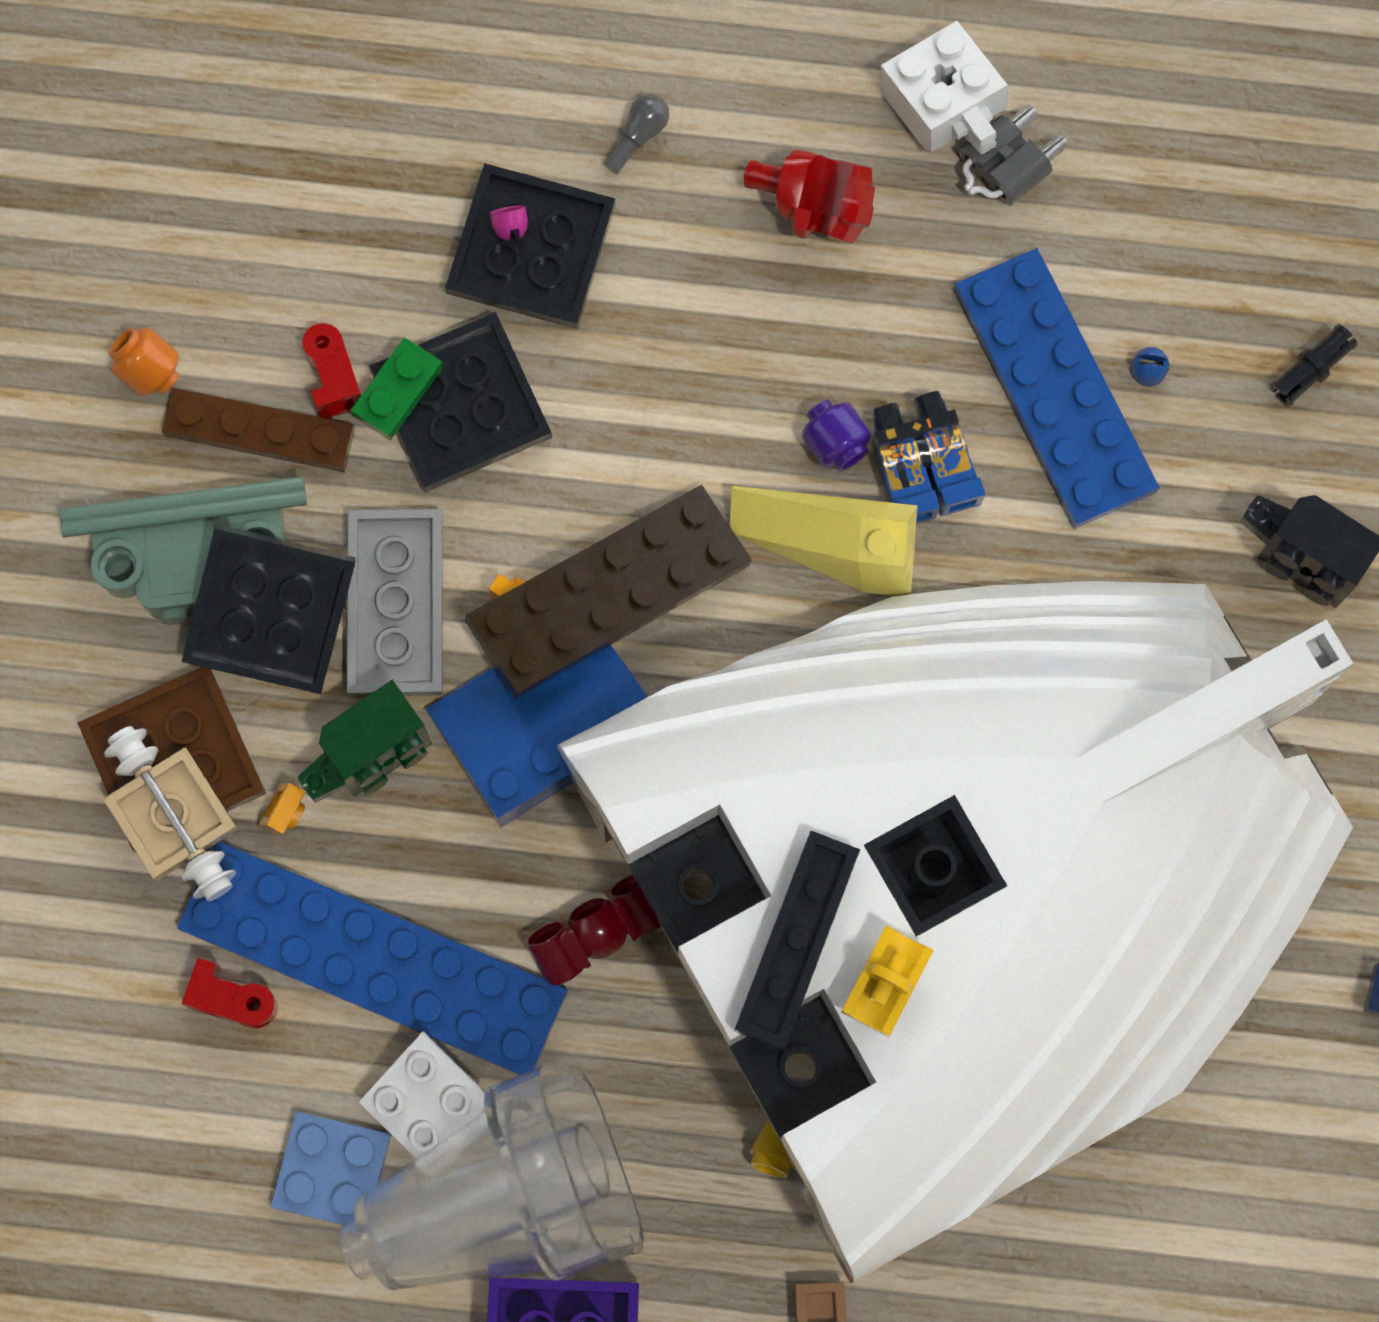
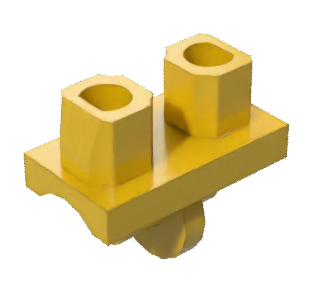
(887, 981)

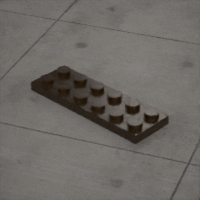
(607, 591)

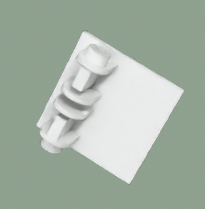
(424, 1097)

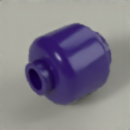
(836, 435)

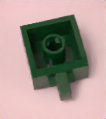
(366, 745)

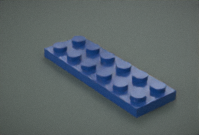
(1056, 388)

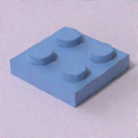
(328, 1168)

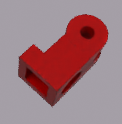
(329, 357)
(244, 1005)

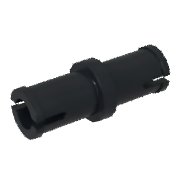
(1313, 365)

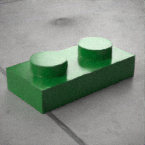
(397, 388)

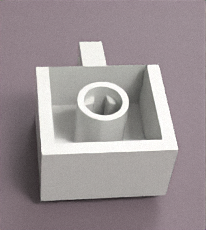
(946, 90)

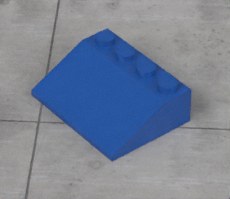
(513, 742)

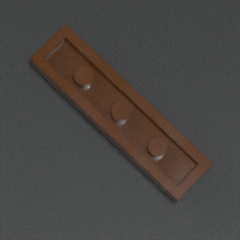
(258, 430)

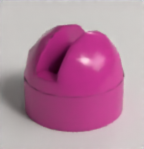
(509, 219)

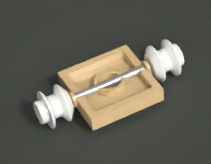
(170, 813)

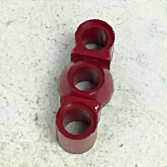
(592, 932)

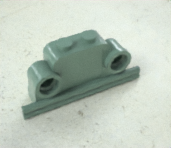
(162, 542)

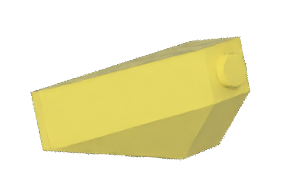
(840, 537)

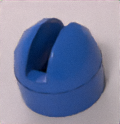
(1150, 374)

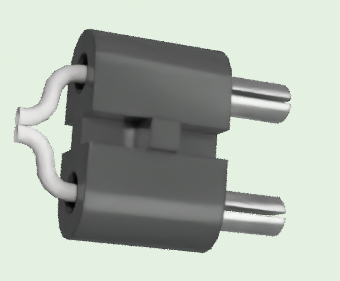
(1013, 164)

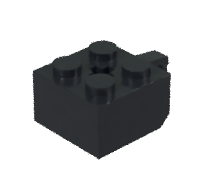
(1312, 546)

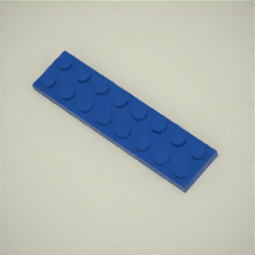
(378, 962)

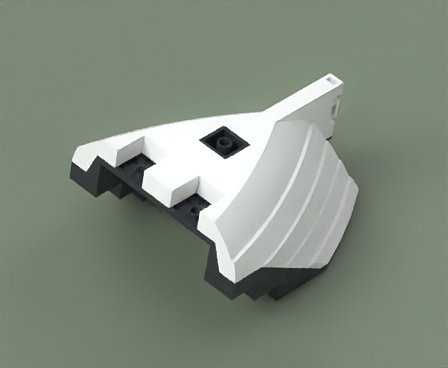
(1039, 793)

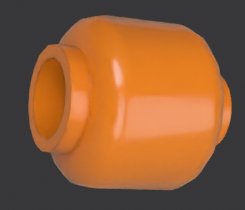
(144, 361)

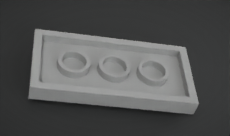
(395, 601)

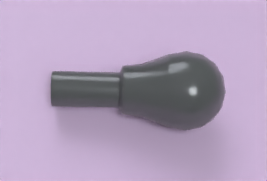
(645, 120)

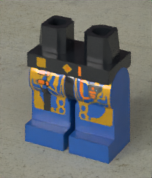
(925, 447)

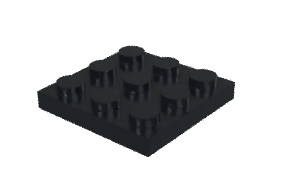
(547, 268)
(474, 407)
(268, 609)

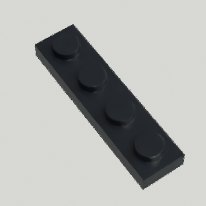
(797, 940)

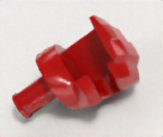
(818, 194)

